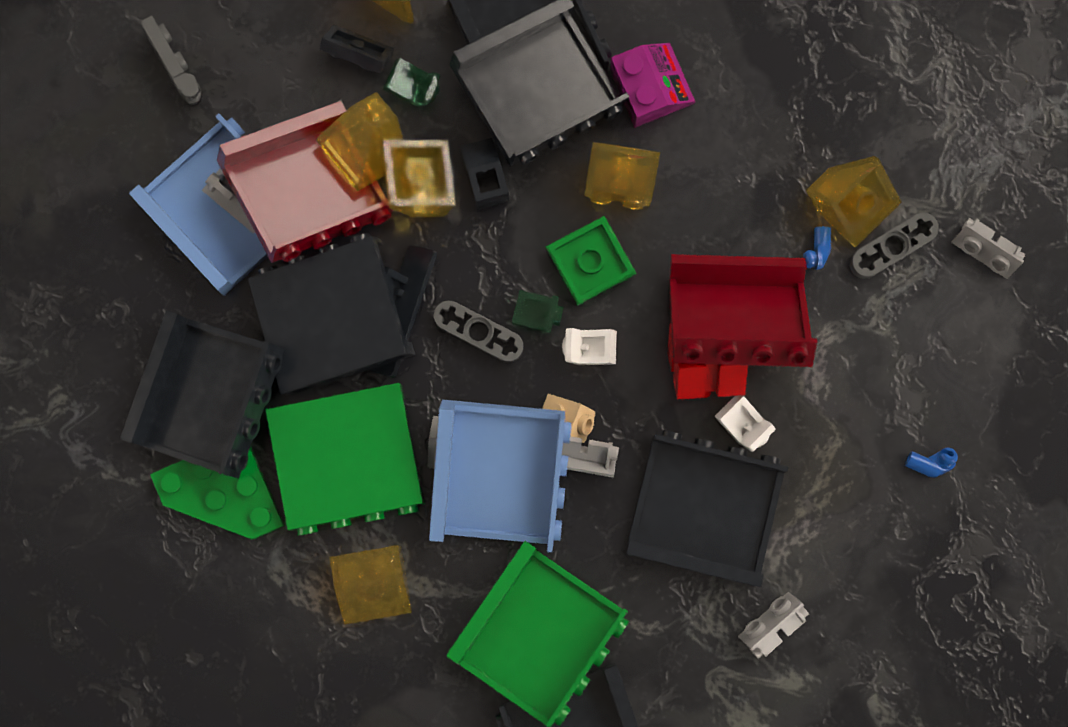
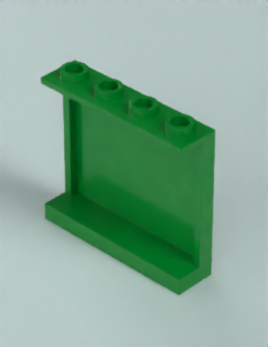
(344, 458)
(538, 635)

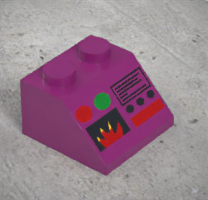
(652, 82)

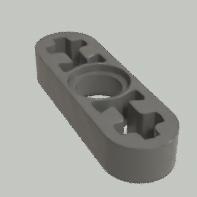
(909, 226)
(452, 328)

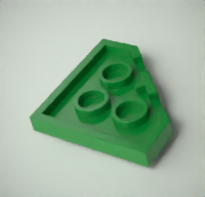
(227, 502)

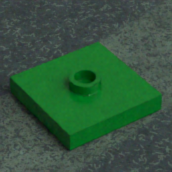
(590, 260)

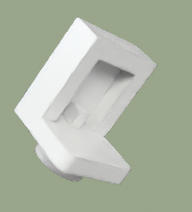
(590, 346)
(744, 423)

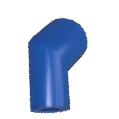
(822, 248)
(934, 465)

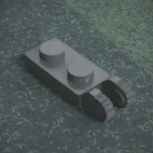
(172, 62)

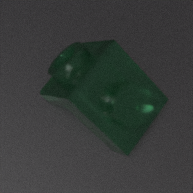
(412, 83)
(537, 311)

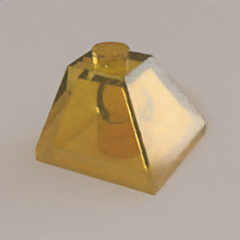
(357, 137)
(854, 197)

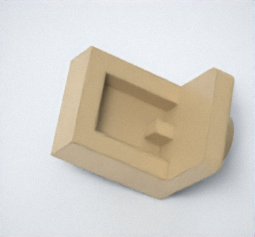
(577, 414)

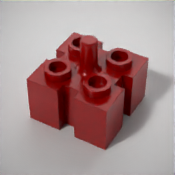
(700, 379)

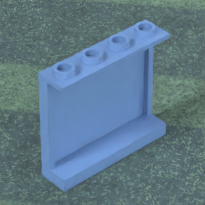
(194, 221)
(499, 472)

